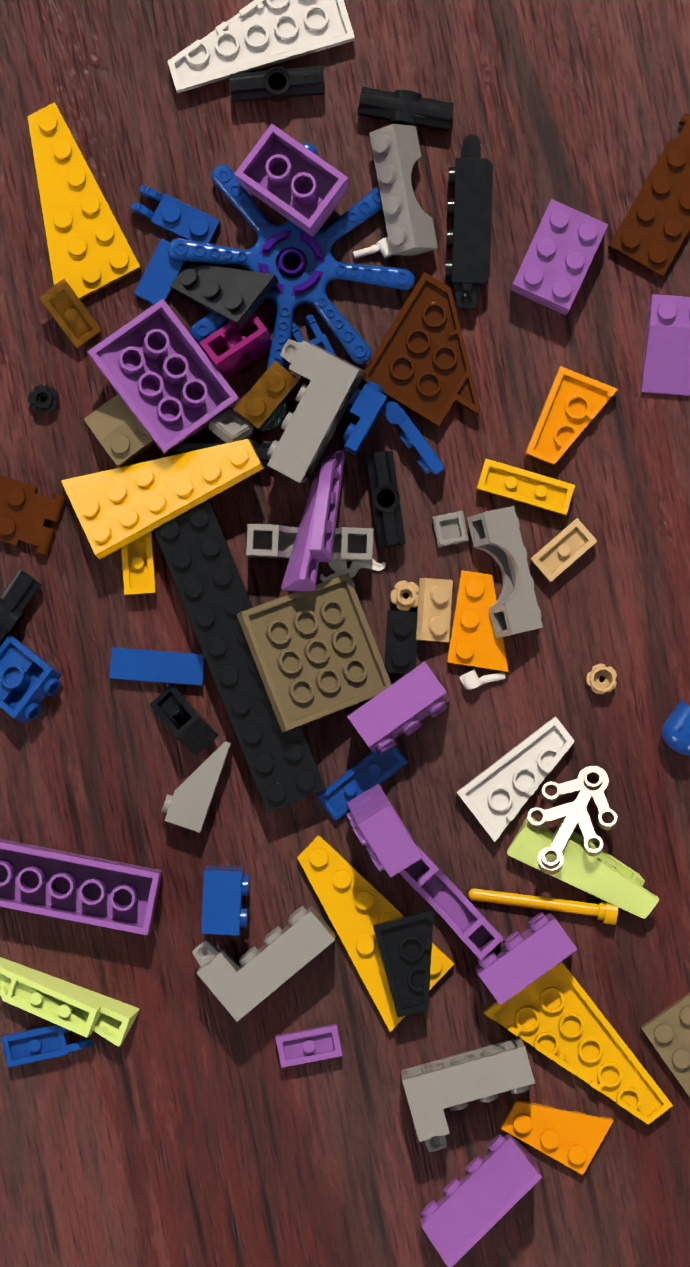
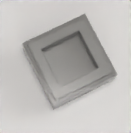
(230, 426)
(450, 529)

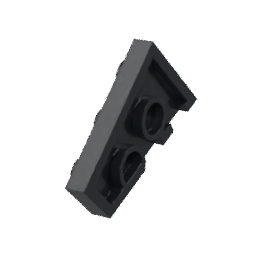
(224, 291)
(406, 957)

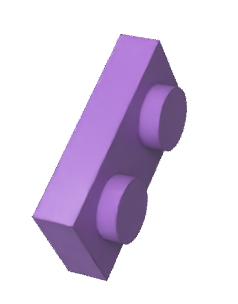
(308, 1045)

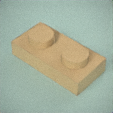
(563, 550)
(434, 610)

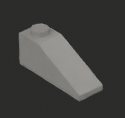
(194, 796)

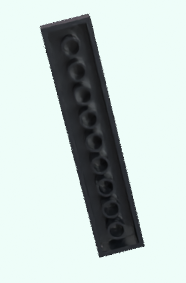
(212, 598)

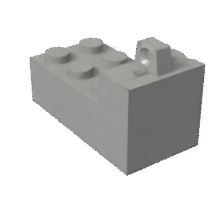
(318, 411)
(263, 969)
(462, 1079)

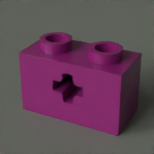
(234, 347)

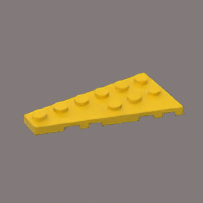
(78, 223)
(140, 497)
(353, 910)
(571, 1030)

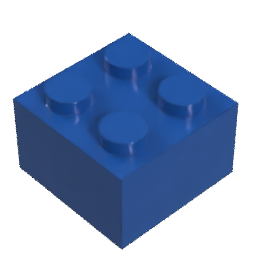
(223, 900)

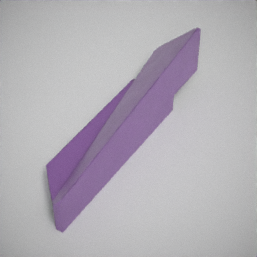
(317, 525)

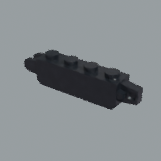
(471, 223)

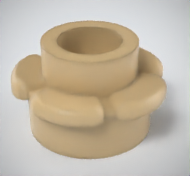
(397, 595)
(601, 687)

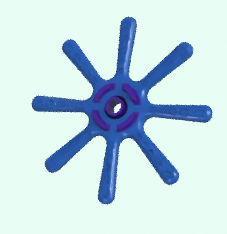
(297, 286)

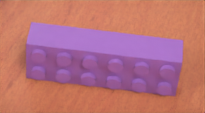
(78, 887)

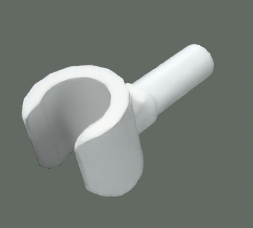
(382, 246)
(471, 680)

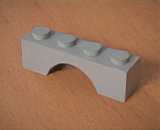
(407, 225)
(500, 536)
(278, 541)

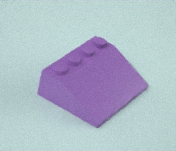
(667, 346)
(163, 376)
(479, 1198)

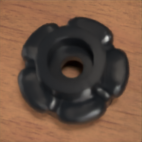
(49, 405)

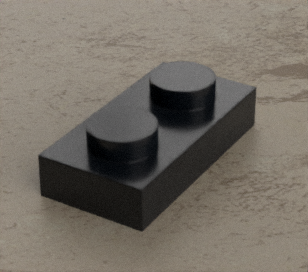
(401, 641)

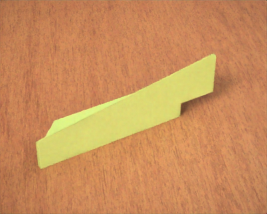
(596, 875)
(65, 1003)

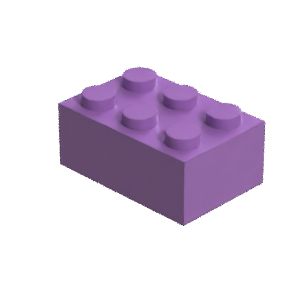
(292, 180)
(559, 257)
(400, 709)
(382, 831)
(525, 957)

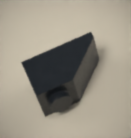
(184, 720)

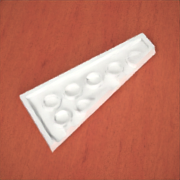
(261, 37)

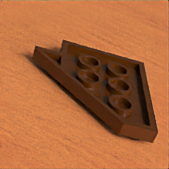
(425, 356)

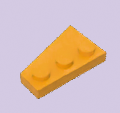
(566, 413)
(472, 630)
(558, 1133)

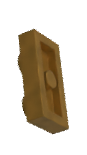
(70, 313)
(267, 394)

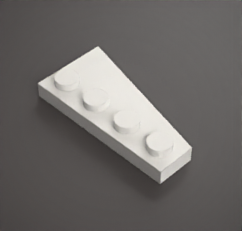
(509, 782)

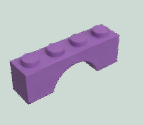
(452, 906)

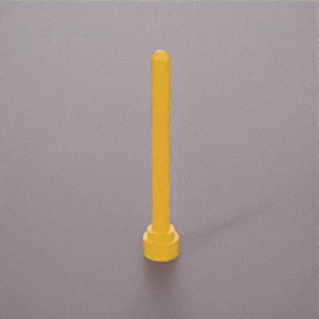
(604, 910)

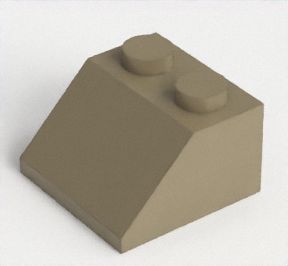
(119, 431)

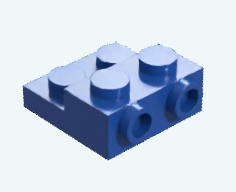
(365, 409)
(24, 680)

